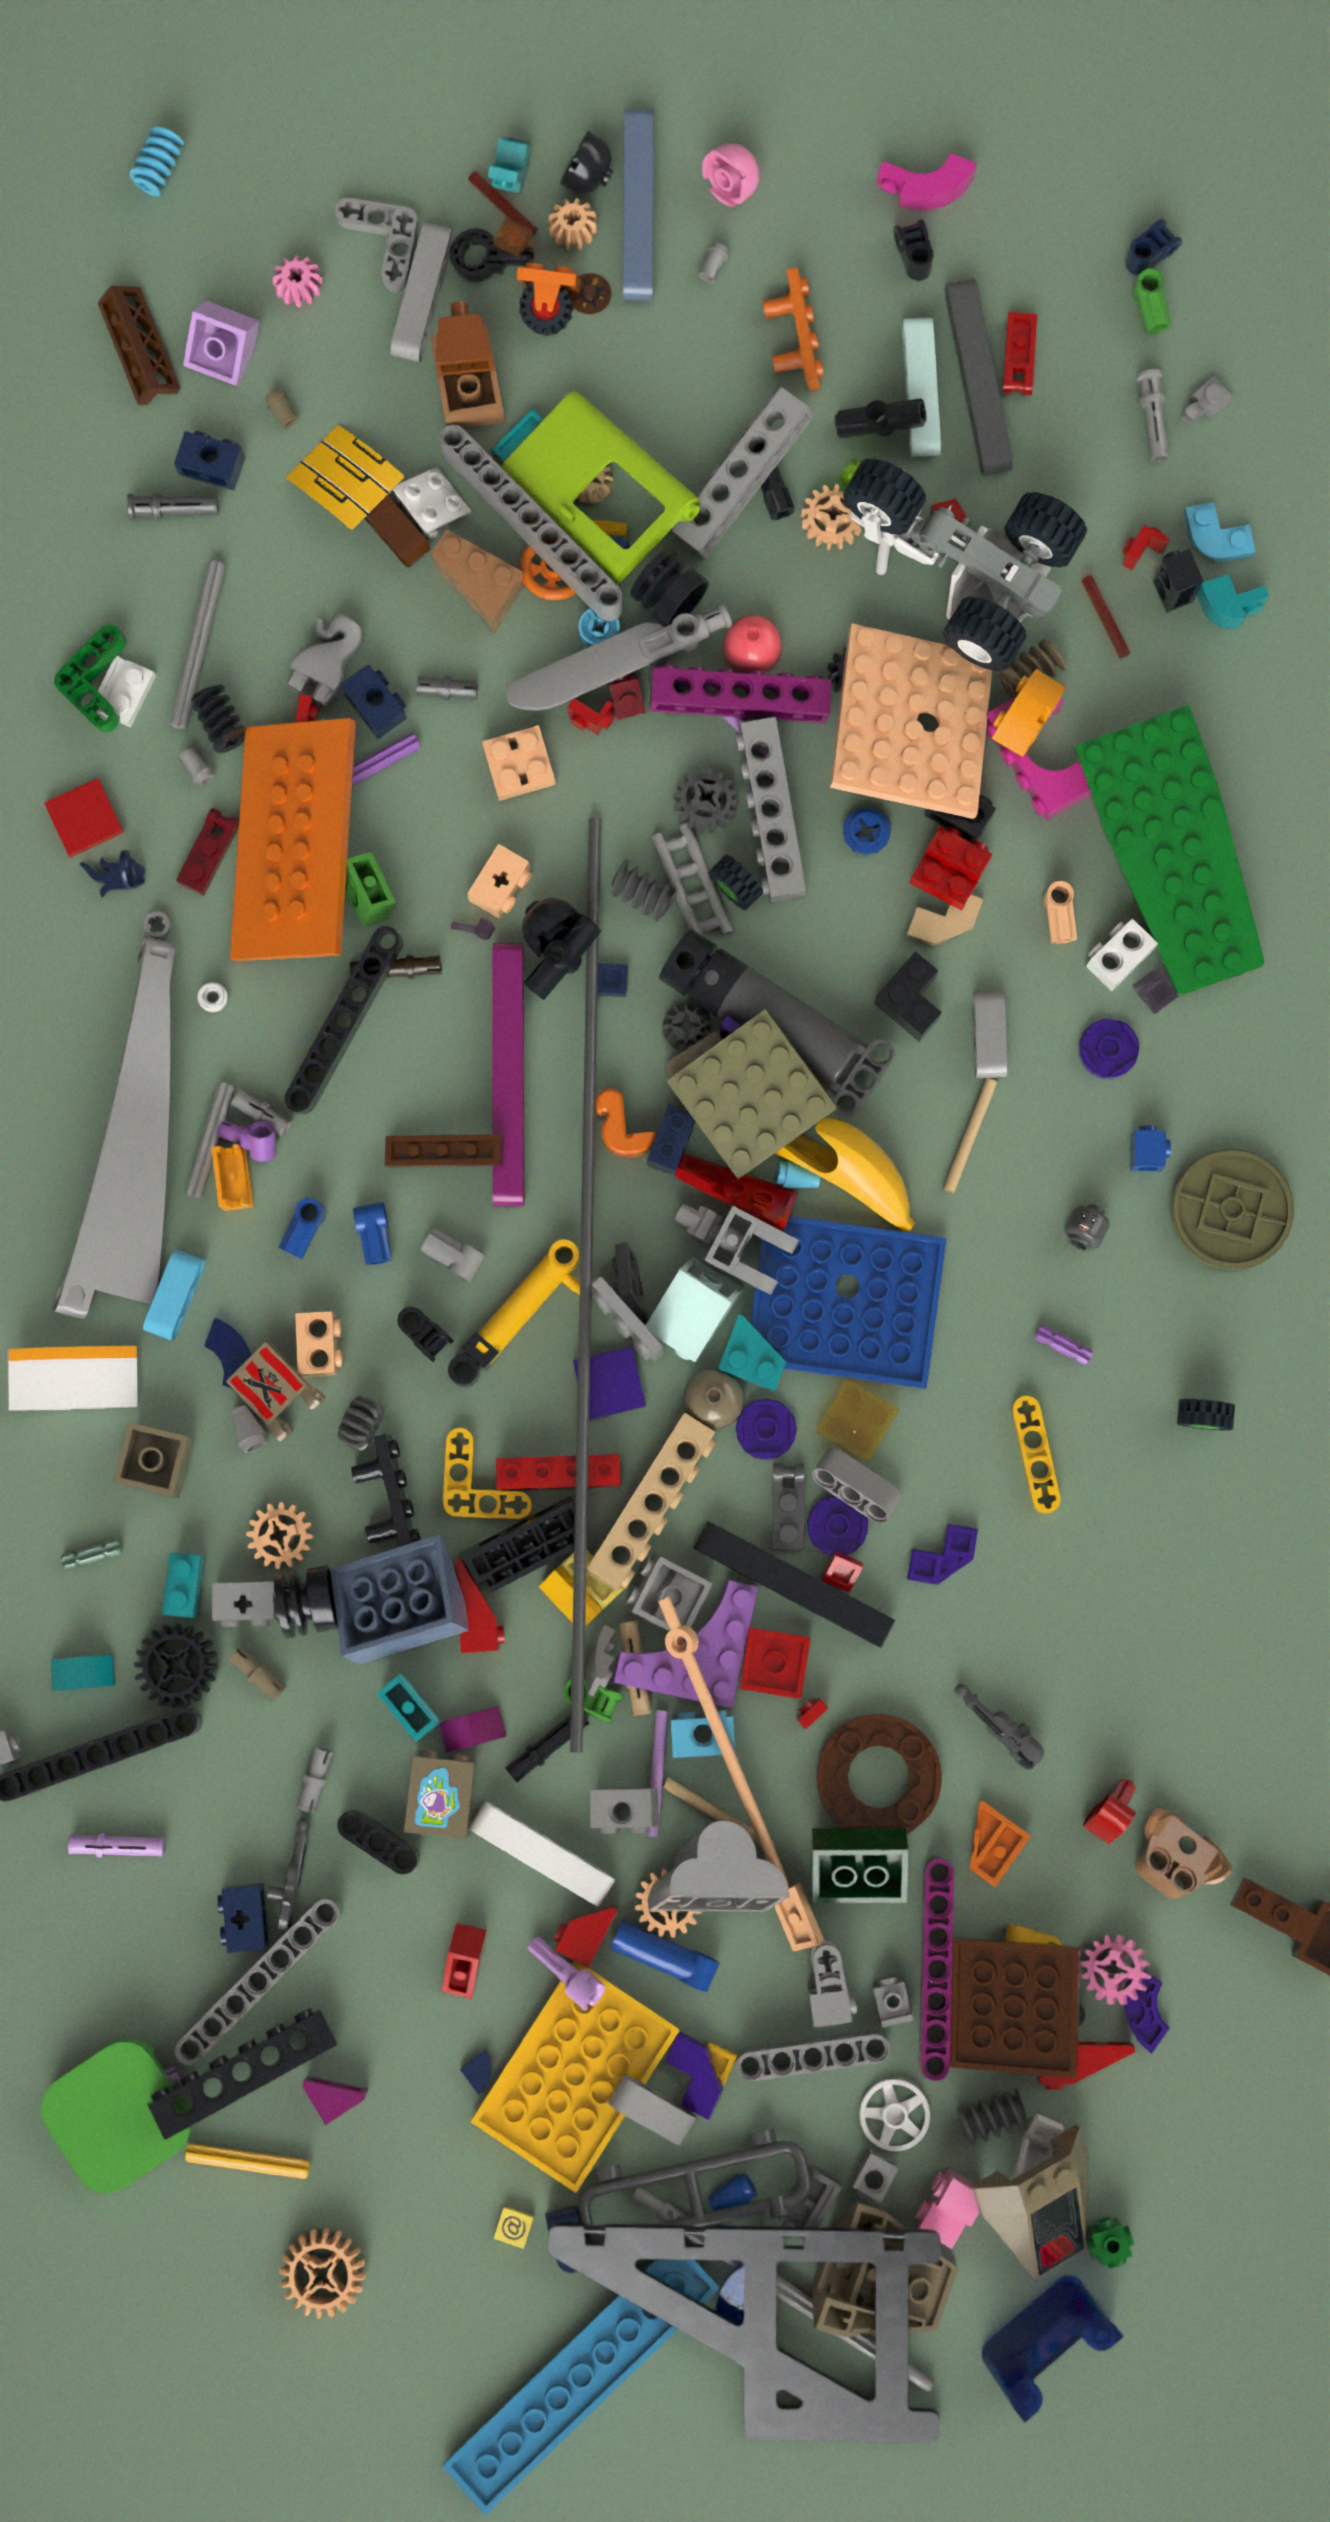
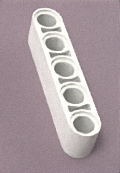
(542, 1853)

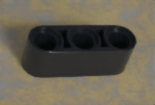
(363, 1837)

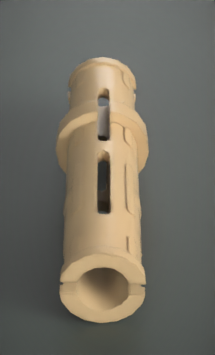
(629, 1631)

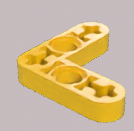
(464, 1487)

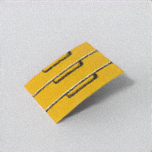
(345, 476)

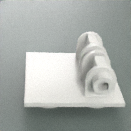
(431, 501)

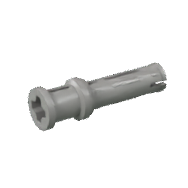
(1151, 401)

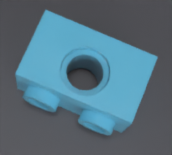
(683, 1738)

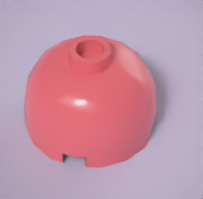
(752, 645)

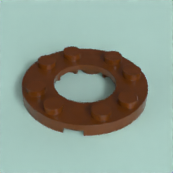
(889, 1732)

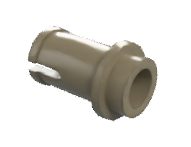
(277, 402)

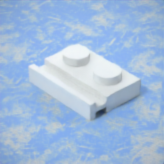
(126, 688)

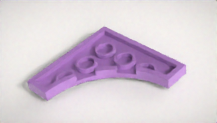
(717, 1655)

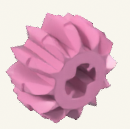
(297, 270)

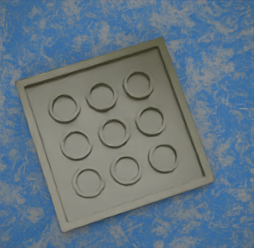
(751, 1093)

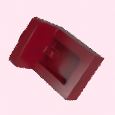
(626, 696)

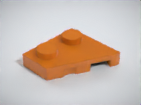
(995, 1844)

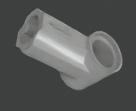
(459, 1258)

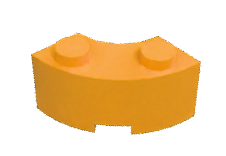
(1028, 712)

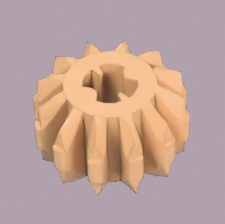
(562, 227)

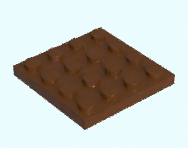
(1015, 2007)

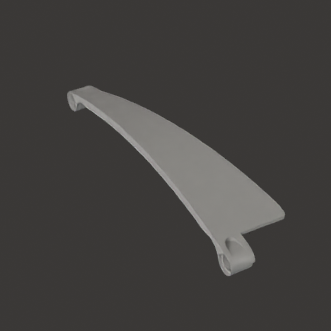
(125, 1205)

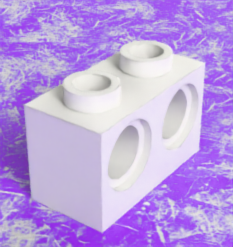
(1125, 958)

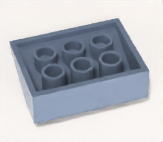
(397, 1600)

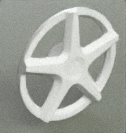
(894, 2114)

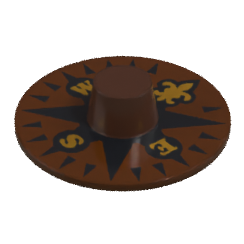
(593, 294)

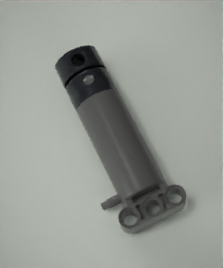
(738, 991)

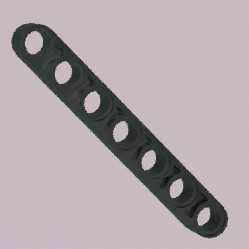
(330, 1028)
(794, 1584)
(112, 1749)

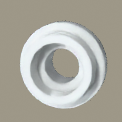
(208, 989)

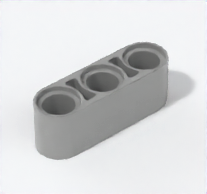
(989, 1034)
(856, 1485)
(651, 2109)

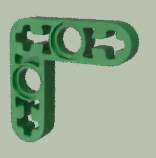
(81, 683)

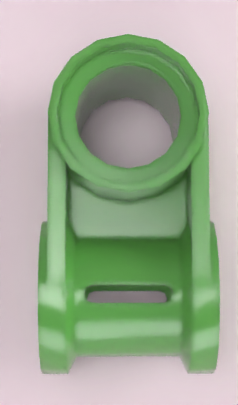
(594, 1703)

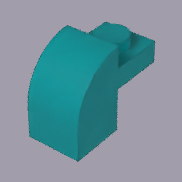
(510, 164)
(1223, 604)

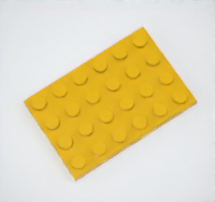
(559, 2079)

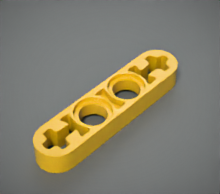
(1031, 1455)

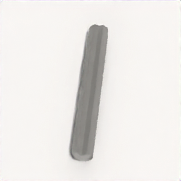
(209, 1139)

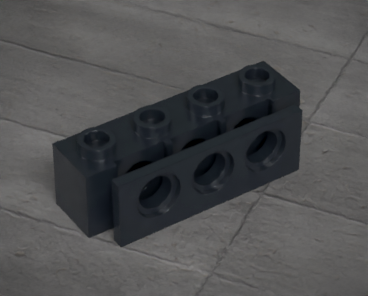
(520, 1541)

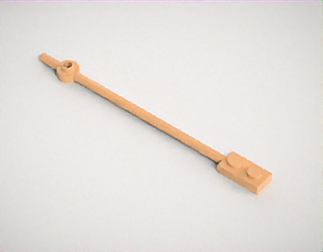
(795, 1910)

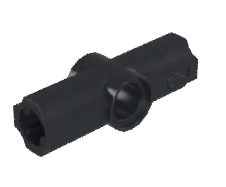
(896, 417)
(552, 967)

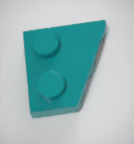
(751, 1357)

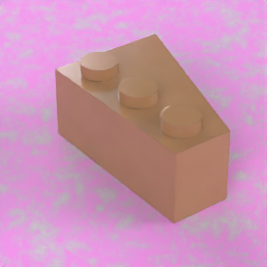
(478, 576)

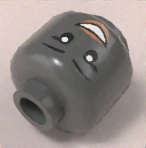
(1087, 1227)

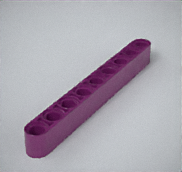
(508, 1071)

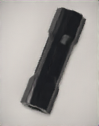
(775, 493)

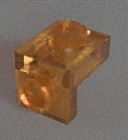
(513, 238)

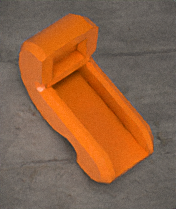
(614, 1136)

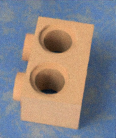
(310, 1345)

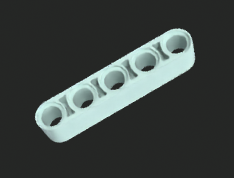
(922, 383)

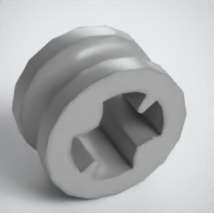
(165, 922)

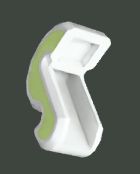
(1035, 2143)

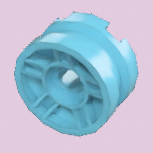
(587, 624)

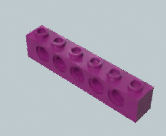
(726, 704)

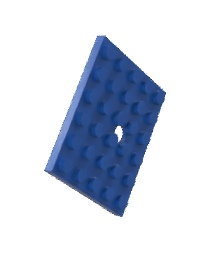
(871, 1337)

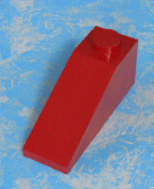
(483, 1624)
(1091, 2058)

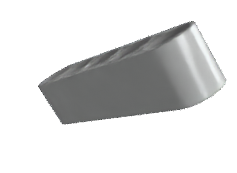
(422, 292)
(827, 2062)

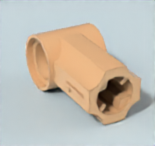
(1060, 915)

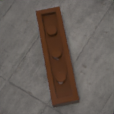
(444, 1150)

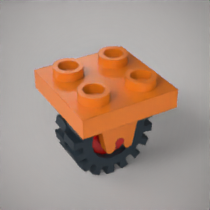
(546, 301)

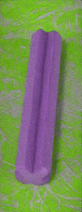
(385, 758)

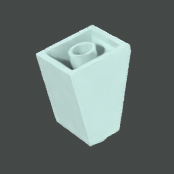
(693, 1308)

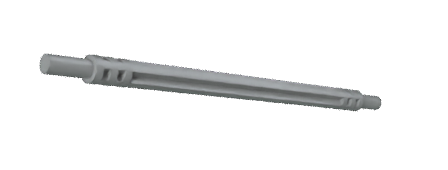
(784, 2289)

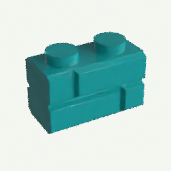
(183, 1585)
(409, 1707)

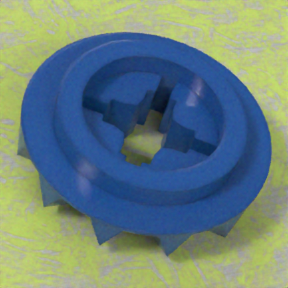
(870, 818)

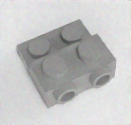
(666, 1579)

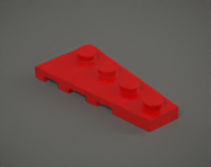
(750, 1194)

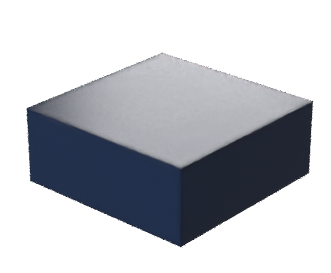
(612, 979)

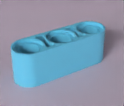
(174, 1294)

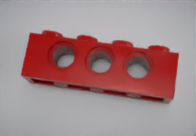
(555, 1472)

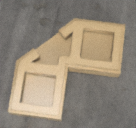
(936, 929)

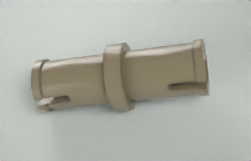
(257, 1673)

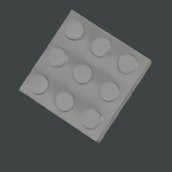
(626, 1321)

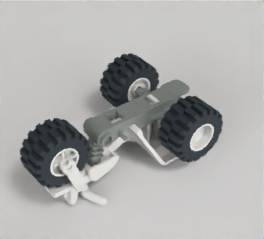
(995, 576)

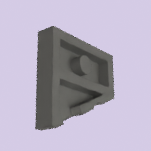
(629, 1283)

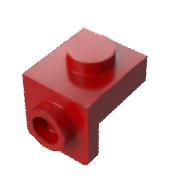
(1148, 537)
(585, 717)

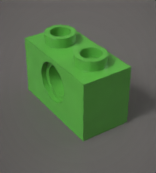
(368, 890)

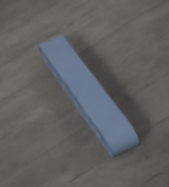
(638, 205)

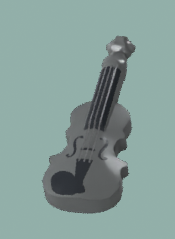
(1018, 1740)
(293, 1877)

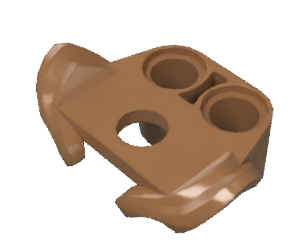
(1204, 1865)

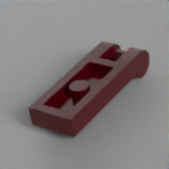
(207, 852)

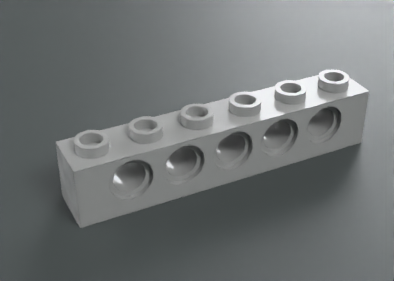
(759, 466)
(765, 734)

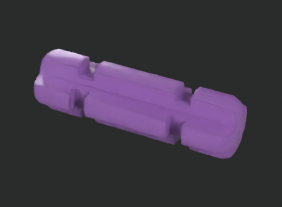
(1063, 1344)

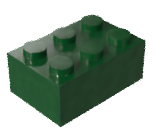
(859, 1865)

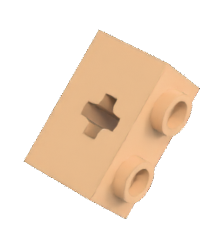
(500, 865)

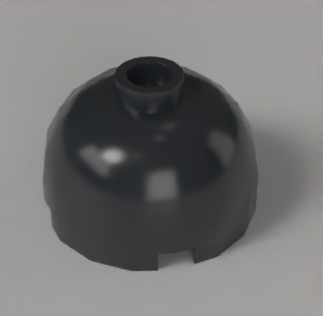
(588, 166)
(547, 922)

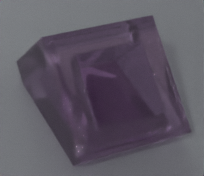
(1155, 990)

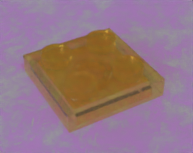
(857, 1420)

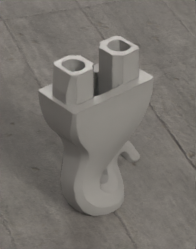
(325, 662)

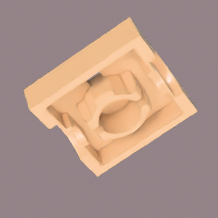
(527, 762)

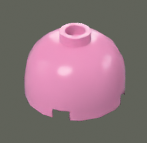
(732, 173)

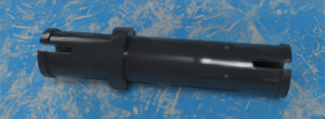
(541, 1750)

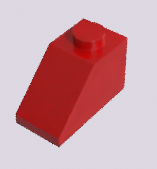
(584, 1934)
(463, 1960)

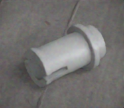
(716, 256)
(195, 765)

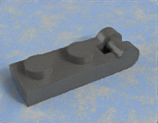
(788, 1508)

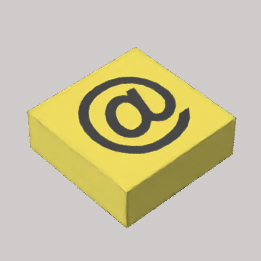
(513, 2227)

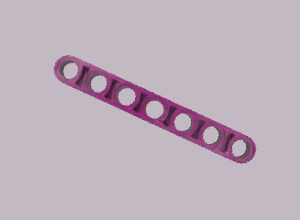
(943, 1982)

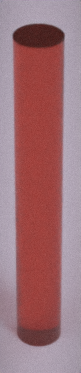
(500, 202)
(1105, 616)

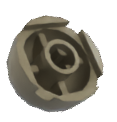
(714, 1398)

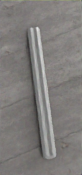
(197, 644)

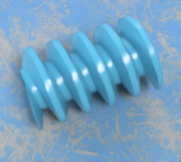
(154, 159)

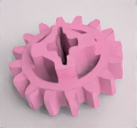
(1114, 1982)

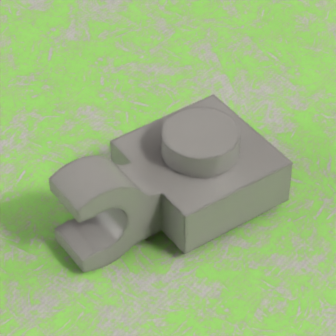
(1207, 400)

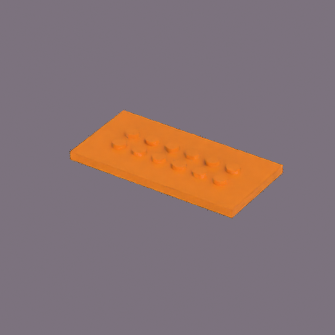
(293, 840)

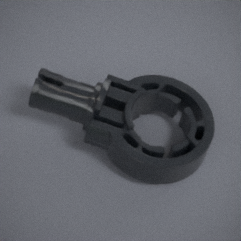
(494, 261)

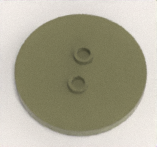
(1232, 1209)

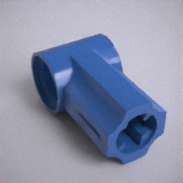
(372, 1225)
(300, 1231)

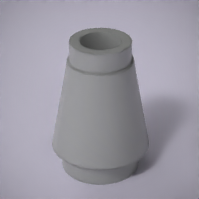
(248, 1430)

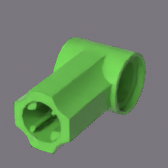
(1152, 303)

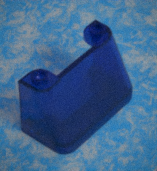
(1041, 2336)

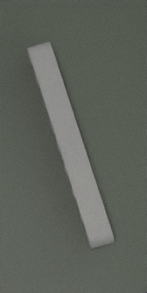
(533, 534)

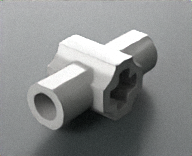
(701, 1223)

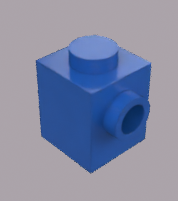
(1149, 1149)

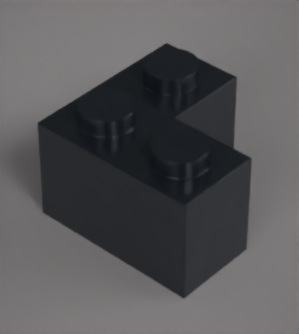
(904, 1000)

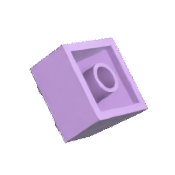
(220, 342)

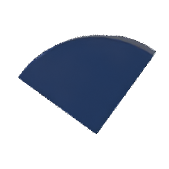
(478, 2071)

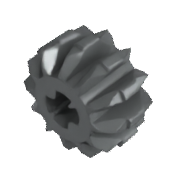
(360, 1423)

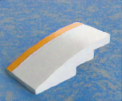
(72, 1378)

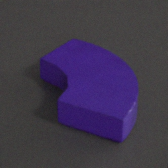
(1144, 2015)

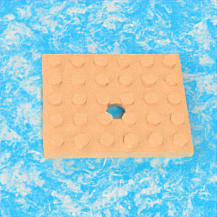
(878, 737)

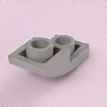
(599, 1662)

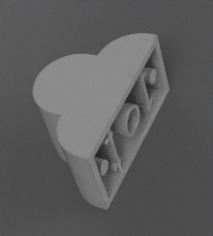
(719, 1874)

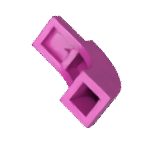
(930, 189)

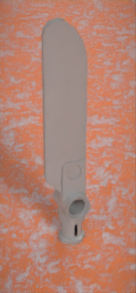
(612, 659)

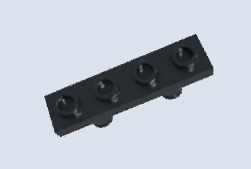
(395, 1481)

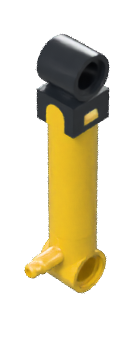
(515, 1312)

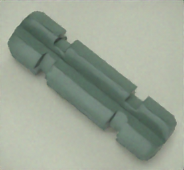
(91, 1554)

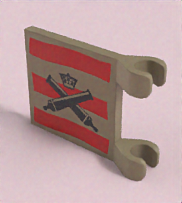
(270, 1386)

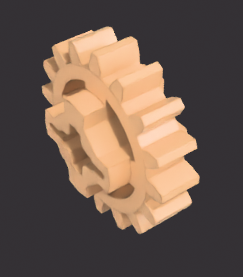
(819, 515)
(267, 1540)
(671, 1922)

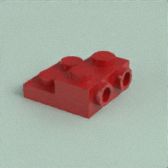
(951, 867)

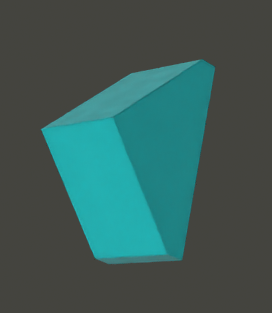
(82, 1672)

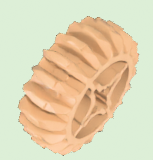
(333, 2283)

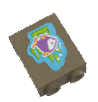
(440, 1795)

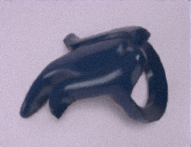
(117, 876)

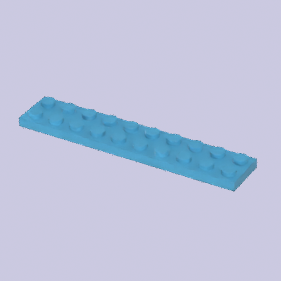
(568, 2388)

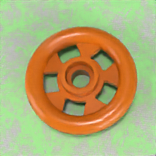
(549, 590)

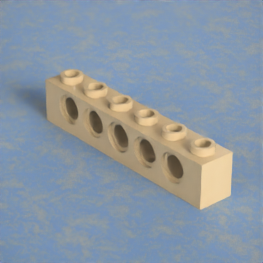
(687, 1432)

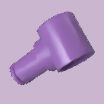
(257, 1138)

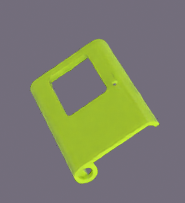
(568, 455)

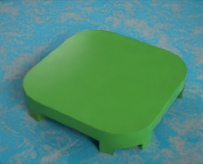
(104, 2119)

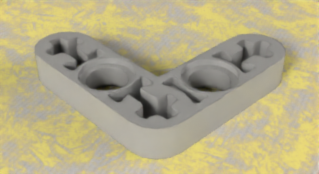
(389, 226)

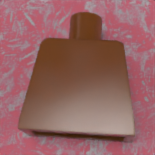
(462, 343)

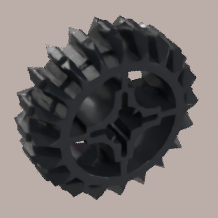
(166, 1677)

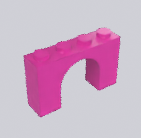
(1049, 789)

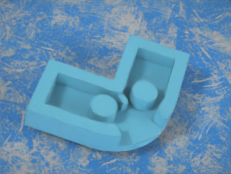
(1212, 541)

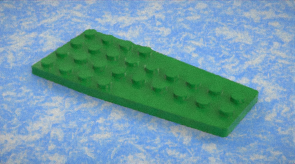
(1174, 846)

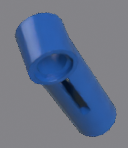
(666, 1956)

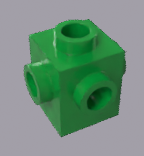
(1105, 2231)

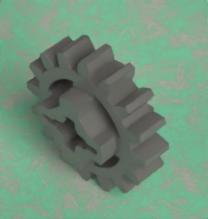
(708, 788)

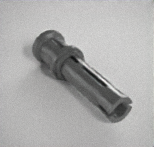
(157, 506)

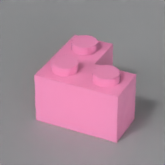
(949, 2207)

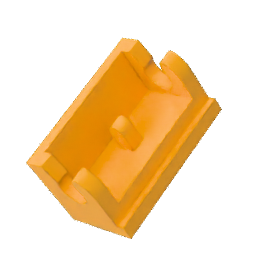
(232, 1177)

